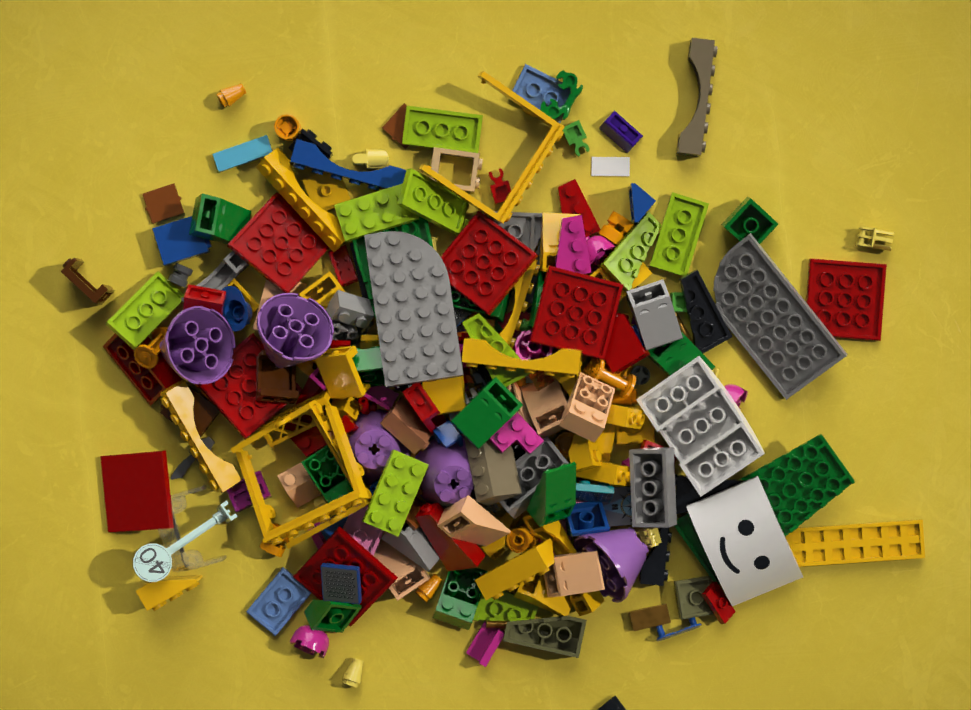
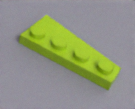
(629, 254)
(479, 328)

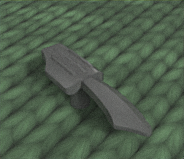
(186, 463)

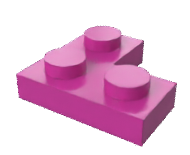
(516, 430)

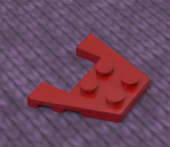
(311, 439)

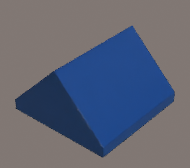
(639, 202)
(587, 519)

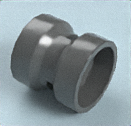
(180, 275)

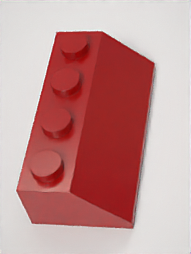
(147, 381)

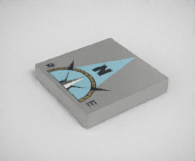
(619, 509)

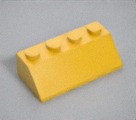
(516, 570)

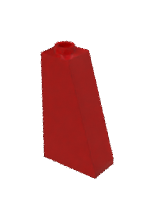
(452, 552)

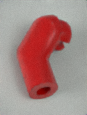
(366, 406)

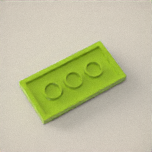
(442, 129)
(432, 201)
(372, 213)
(679, 234)
(145, 310)
(395, 492)

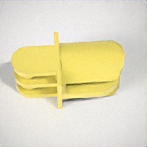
(373, 159)
(873, 238)
(649, 536)

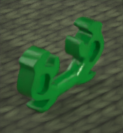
(570, 82)

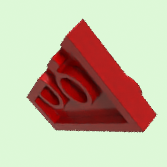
(573, 202)

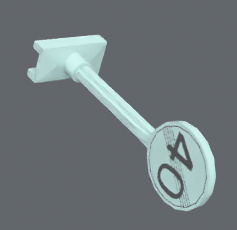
(154, 561)

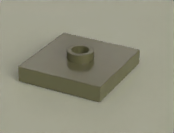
(689, 597)

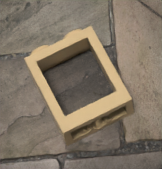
(477, 165)

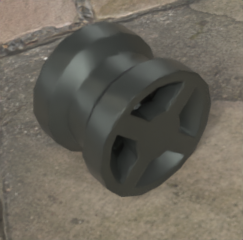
(642, 375)

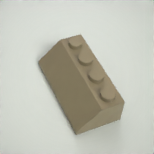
(493, 473)

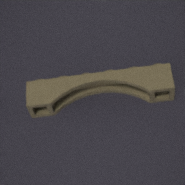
(700, 57)

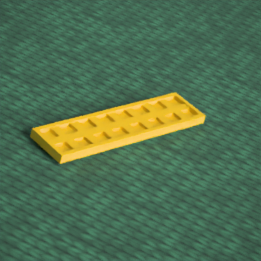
(857, 542)

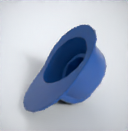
(236, 309)

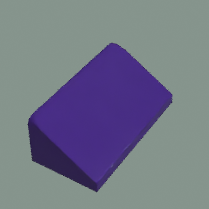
(620, 132)

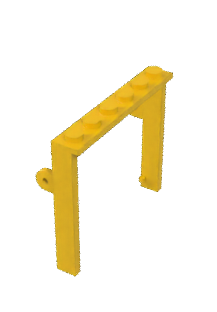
(534, 166)
(324, 426)
(266, 513)

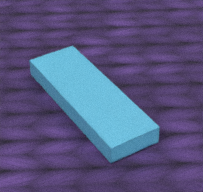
(242, 153)

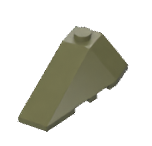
(551, 634)

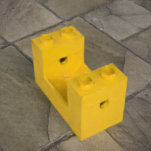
(612, 472)

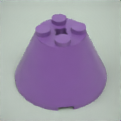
(294, 329)
(199, 345)
(368, 434)
(447, 475)
(620, 559)

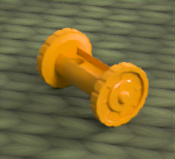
(148, 354)
(625, 385)

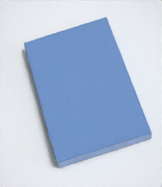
(539, 87)
(278, 601)

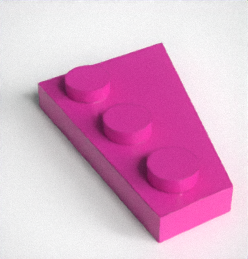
(572, 246)

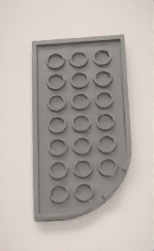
(412, 310)
(772, 319)

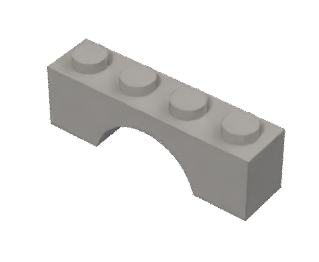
(228, 270)

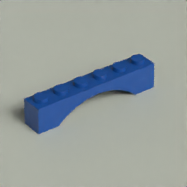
(309, 156)

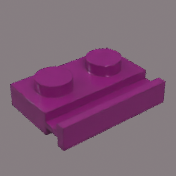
(240, 496)

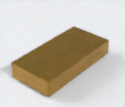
(650, 617)

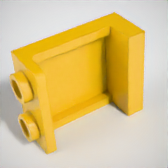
(341, 373)

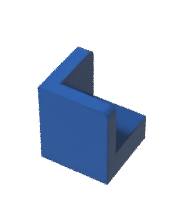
(447, 435)

